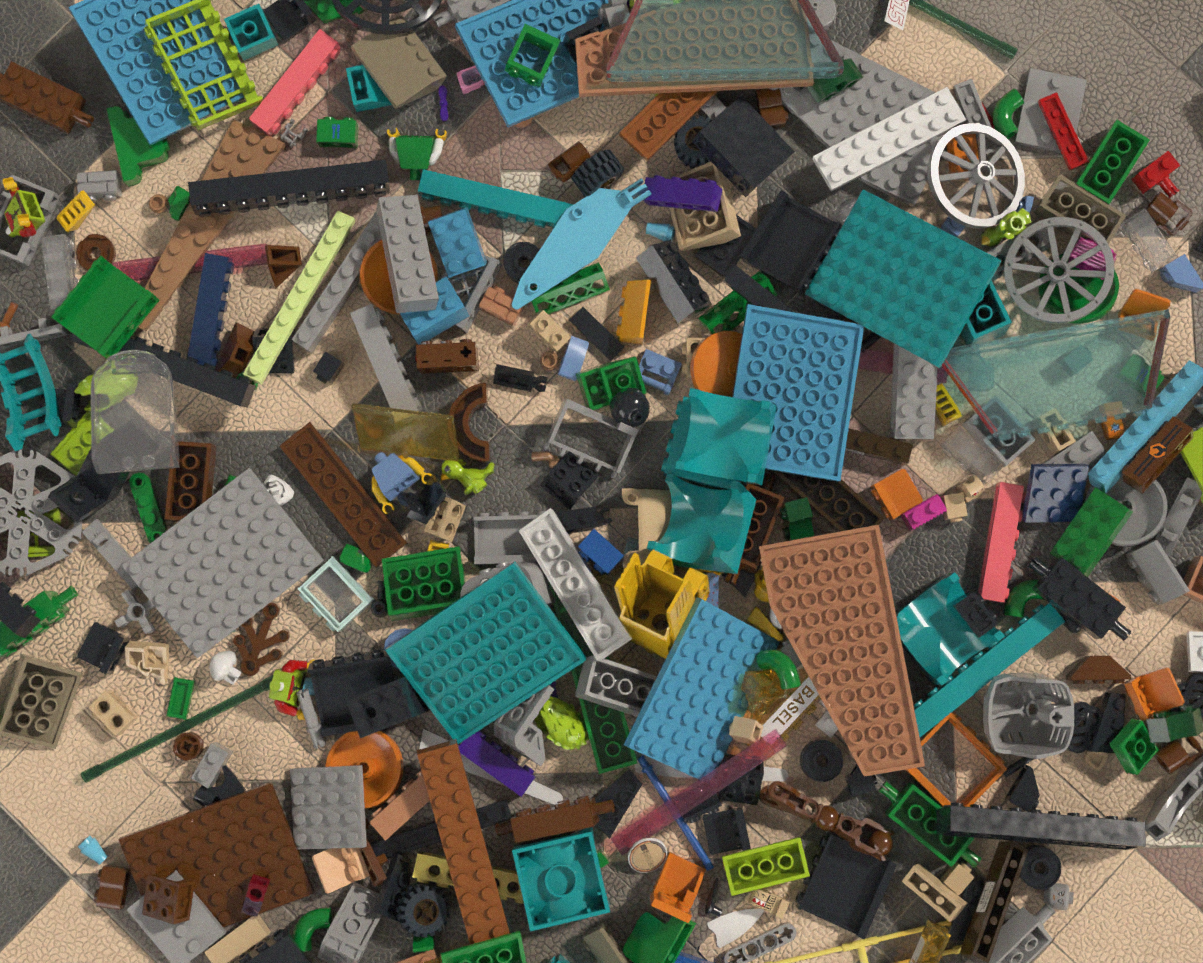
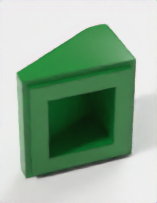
(423, 944)

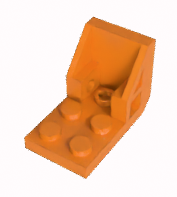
(677, 887)

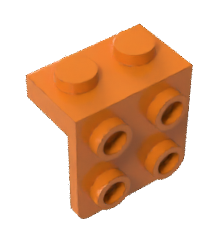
(1143, 302)
(896, 494)
(1154, 692)

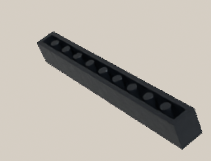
(192, 374)

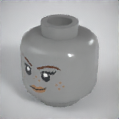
(1058, 896)

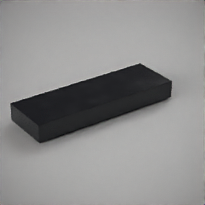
(596, 334)

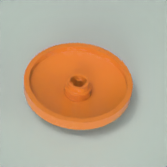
(376, 280)
(716, 362)
(380, 763)

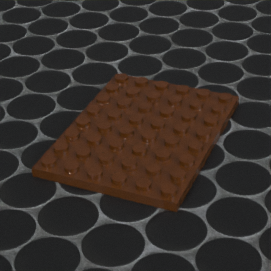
(222, 851)

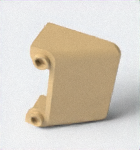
(653, 517)

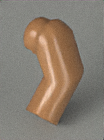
(545, 456)

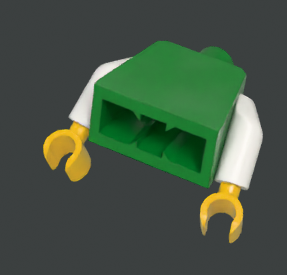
(415, 151)

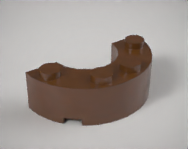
(463, 410)

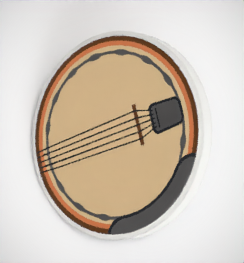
(647, 855)

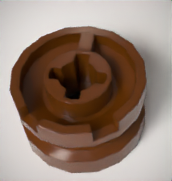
(194, 751)

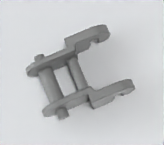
(299, 136)

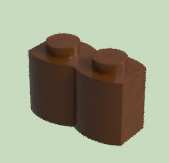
(771, 107)
(113, 887)

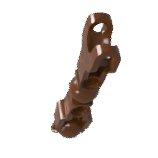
(827, 818)

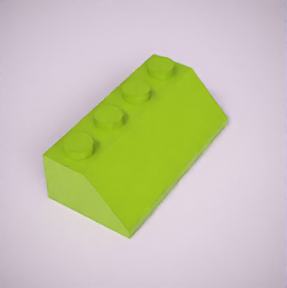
(765, 866)

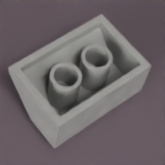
(1084, 451)
(1156, 572)

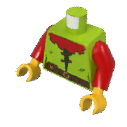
(23, 212)
(285, 684)

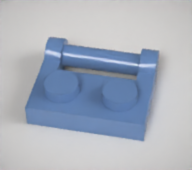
(660, 366)

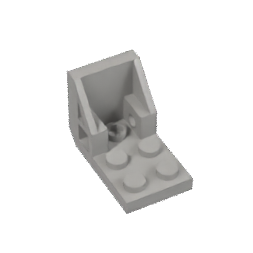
(514, 724)
(351, 927)

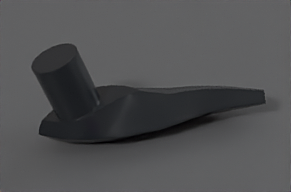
(710, 904)

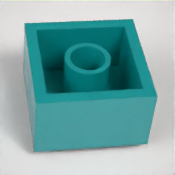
(251, 31)

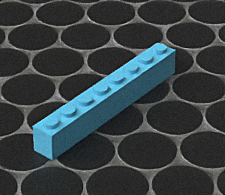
(1164, 407)

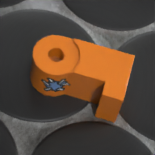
(1112, 428)

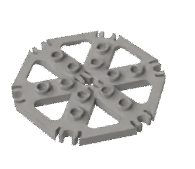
(38, 523)

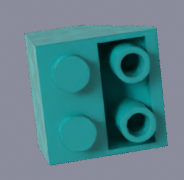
(364, 90)

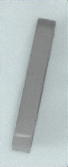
(758, 942)

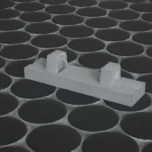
(44, 332)
(1179, 515)
(110, 550)

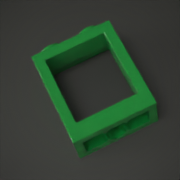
(540, 40)

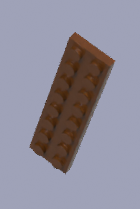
(343, 494)

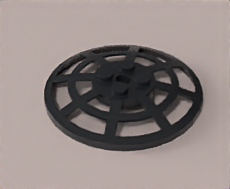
(385, 28)

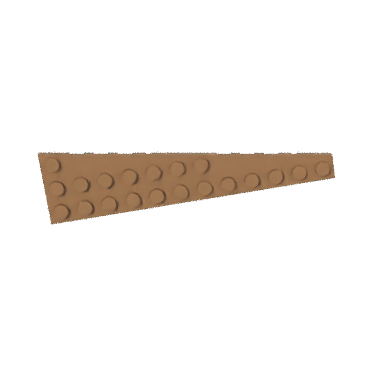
(239, 154)

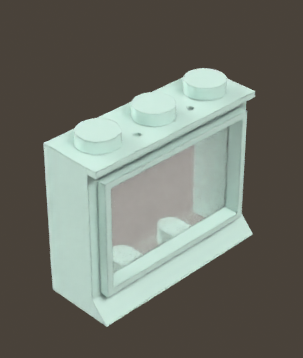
(335, 595)

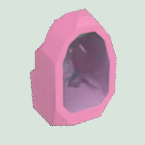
(469, 79)

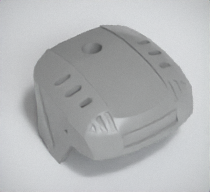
(1008, 713)

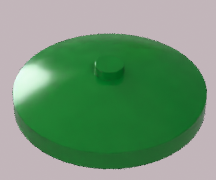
(1075, 299)

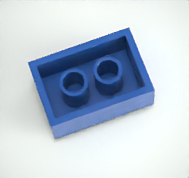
(600, 552)

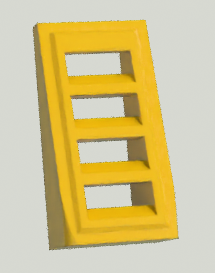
(66, 217)
(952, 407)
(760, 621)

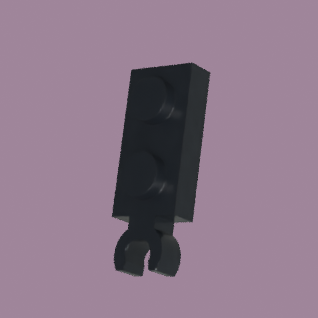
(518, 379)
(582, 518)

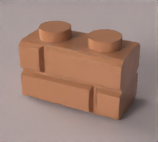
(500, 306)

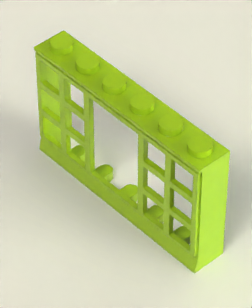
(230, 53)

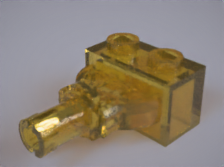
(761, 691)

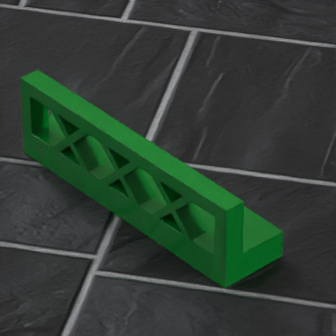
(579, 279)
(731, 303)

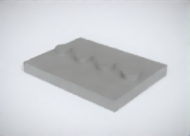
(1032, 123)
(182, 940)

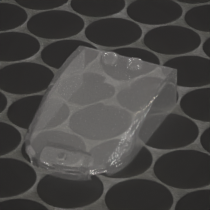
(133, 414)

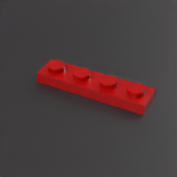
(1063, 131)

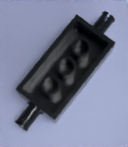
(1079, 598)

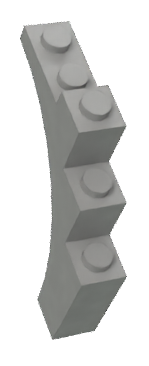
(1172, 804)

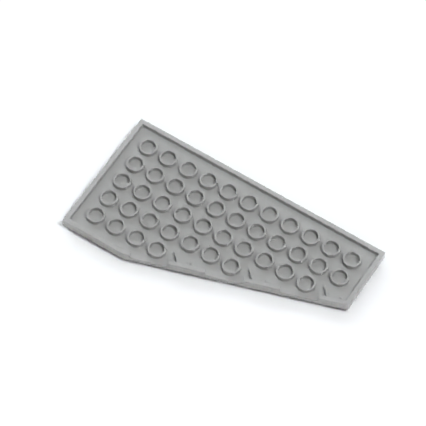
(858, 108)

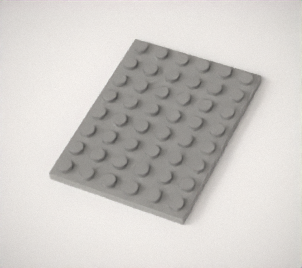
(223, 562)

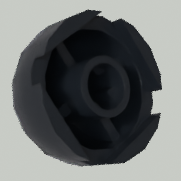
(630, 407)

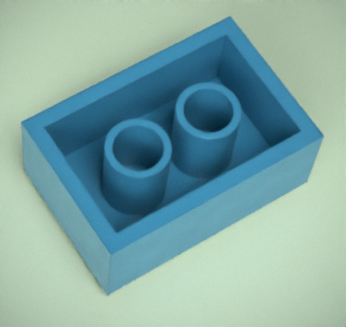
(457, 242)
(430, 323)

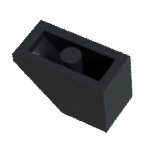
(1024, 790)

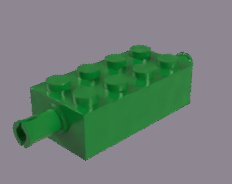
(49, 608)
(917, 816)

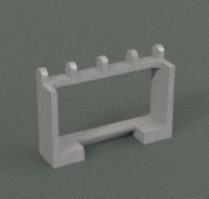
(48, 206)
(632, 432)

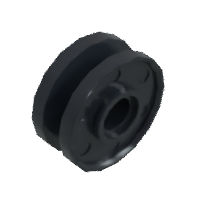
(514, 255)
(830, 769)
(1047, 875)

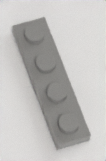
(974, 110)

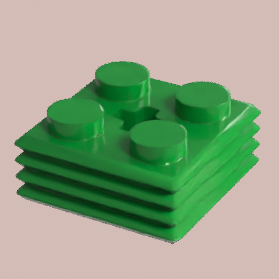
(1134, 747)

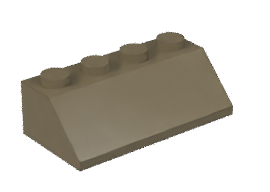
(1072, 201)
(603, 945)

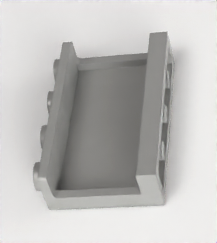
(499, 538)

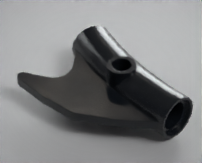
(213, 794)

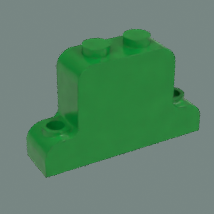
(133, 148)
(656, 940)

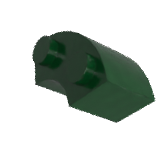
(826, 88)
(797, 519)
(1175, 724)

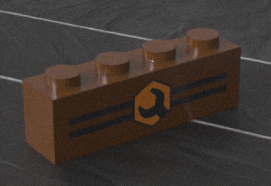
(1157, 454)

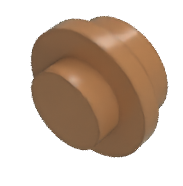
(158, 203)
(549, 361)

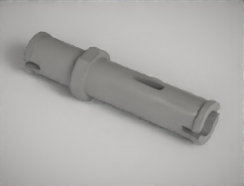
(313, 726)

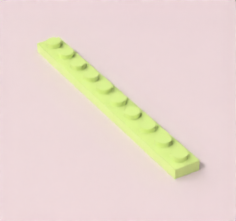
(299, 297)

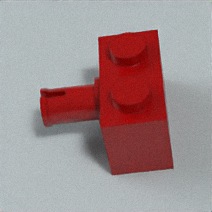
(1158, 174)

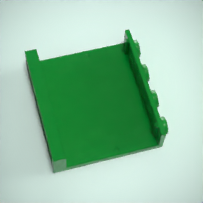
(105, 308)

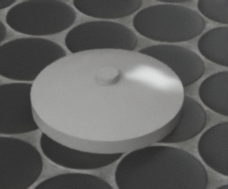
(1148, 512)

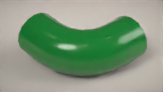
(1003, 113)
(1019, 597)
(781, 665)
(309, 924)

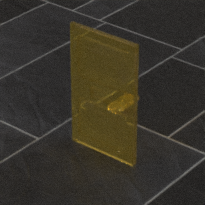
(406, 432)

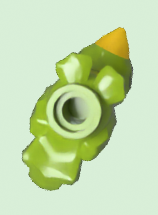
(1008, 227)
(470, 478)

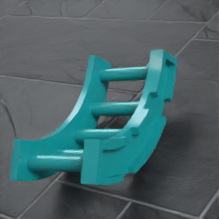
(15, 423)

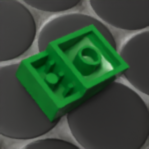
(605, 381)

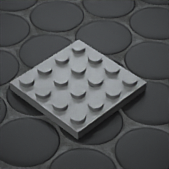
(328, 807)

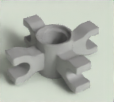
(133, 603)

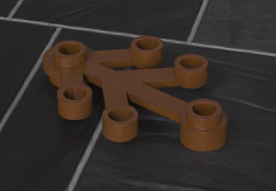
(259, 642)

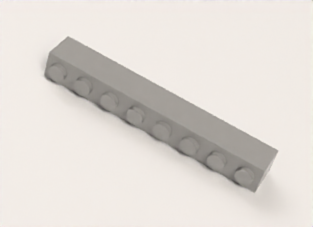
(337, 290)

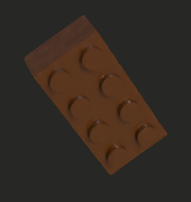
(192, 481)

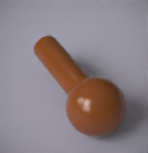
(9, 315)

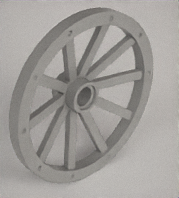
(974, 175)
(1048, 224)

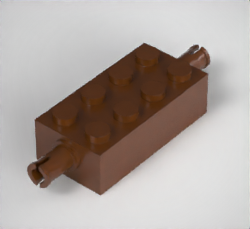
(42, 98)
(761, 525)
(553, 820)

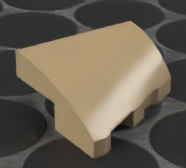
(149, 659)

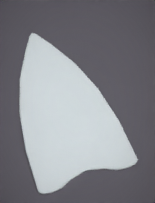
(733, 925)

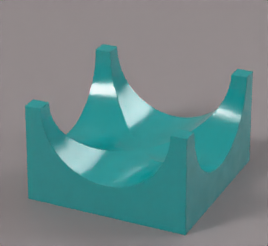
(727, 437)
(706, 526)
(937, 633)
(561, 879)

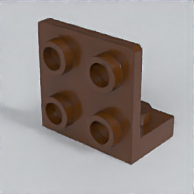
(168, 899)

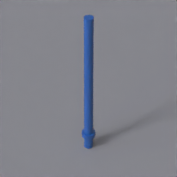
(647, 768)

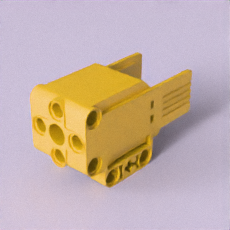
(651, 591)

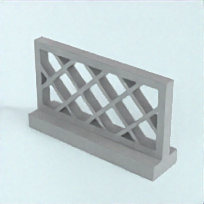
(486, 280)

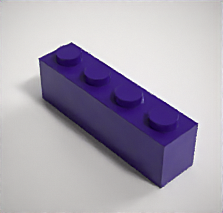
(683, 193)
(496, 763)

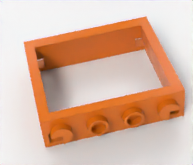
(981, 746)

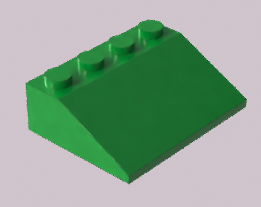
(422, 582)
(500, 949)

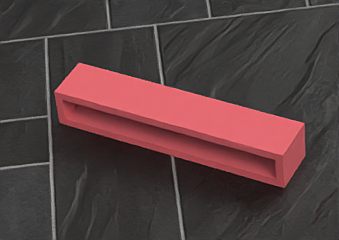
(295, 83)
(1000, 542)

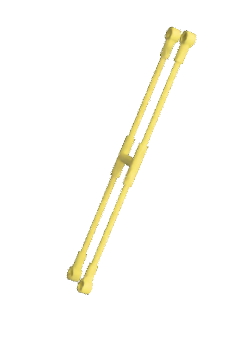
(861, 944)

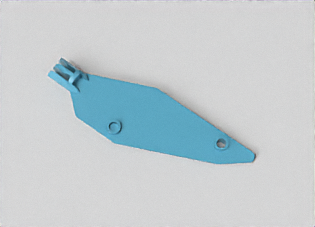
(578, 239)

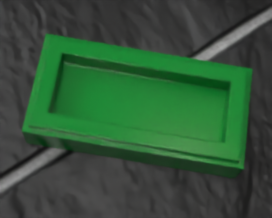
(180, 698)

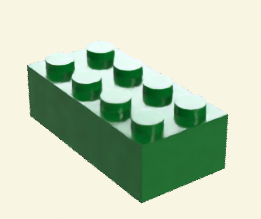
(1112, 161)
(1091, 531)

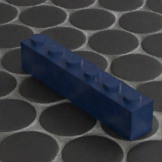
(210, 308)

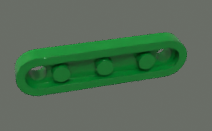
(147, 506)

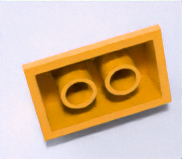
(633, 311)

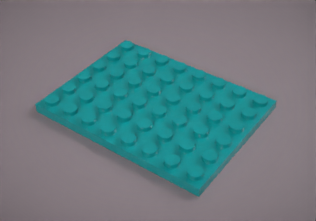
(902, 278)
(486, 653)

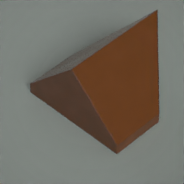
(282, 262)

